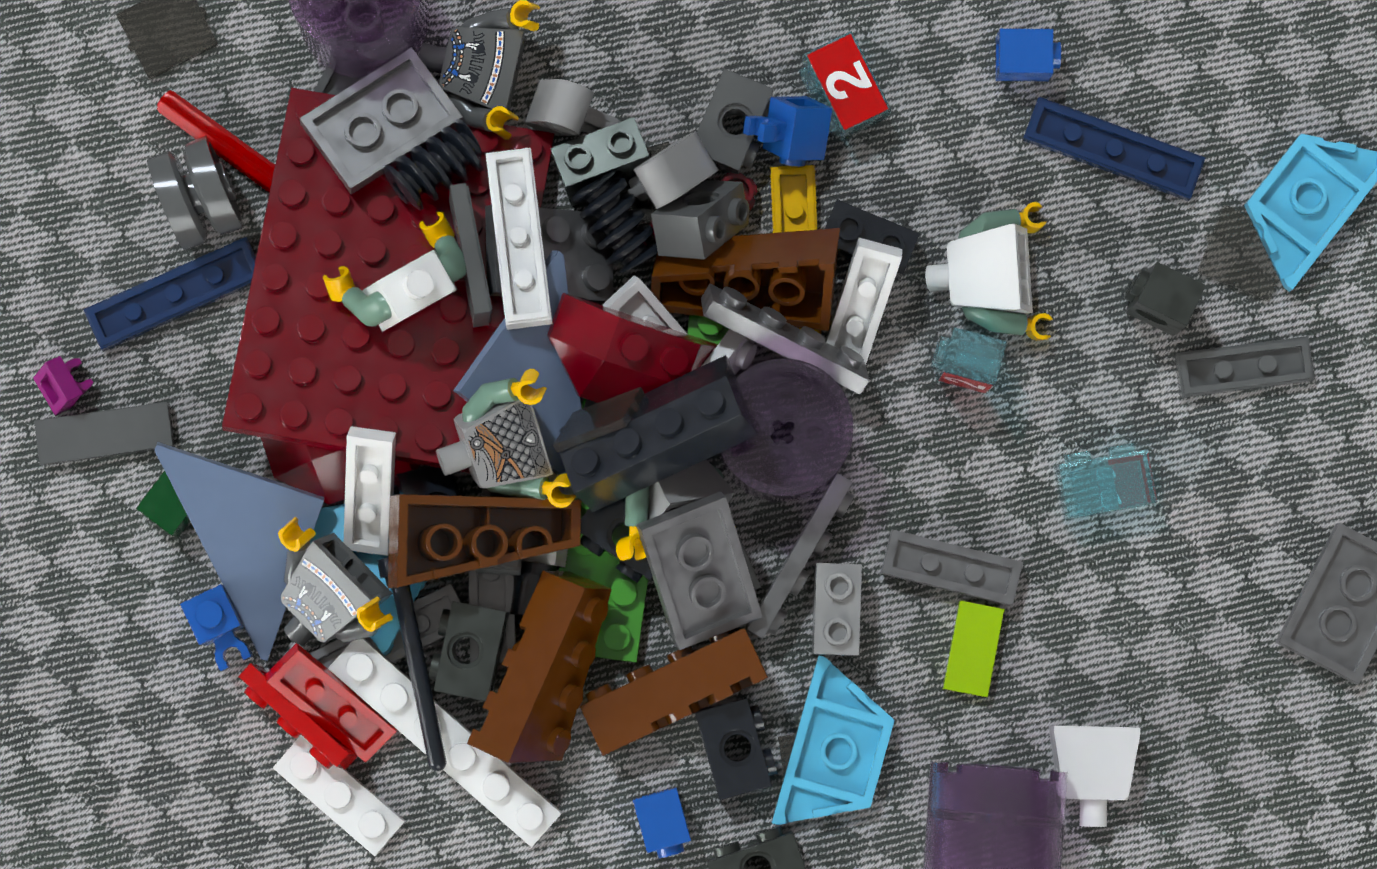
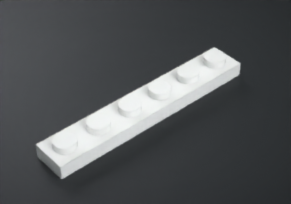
(481, 774)

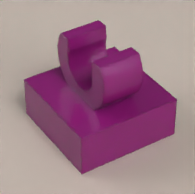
(59, 385)

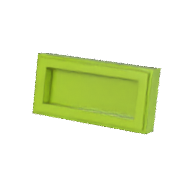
(973, 649)

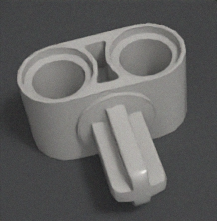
(565, 110)
(672, 171)

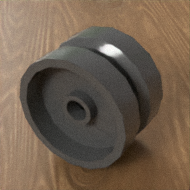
(200, 191)

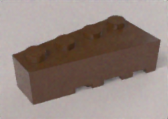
(772, 270)
(465, 533)
(545, 671)
(673, 691)

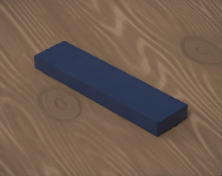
(1113, 149)
(172, 294)

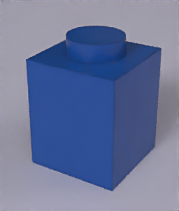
(1026, 54)
(662, 822)

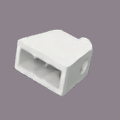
(1097, 764)

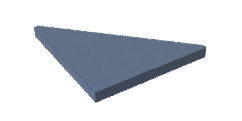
(517, 350)
(239, 529)

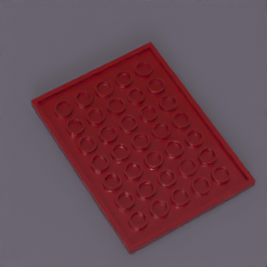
(308, 361)

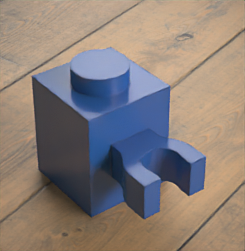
(793, 130)
(216, 621)

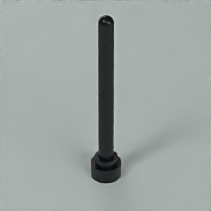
(418, 671)

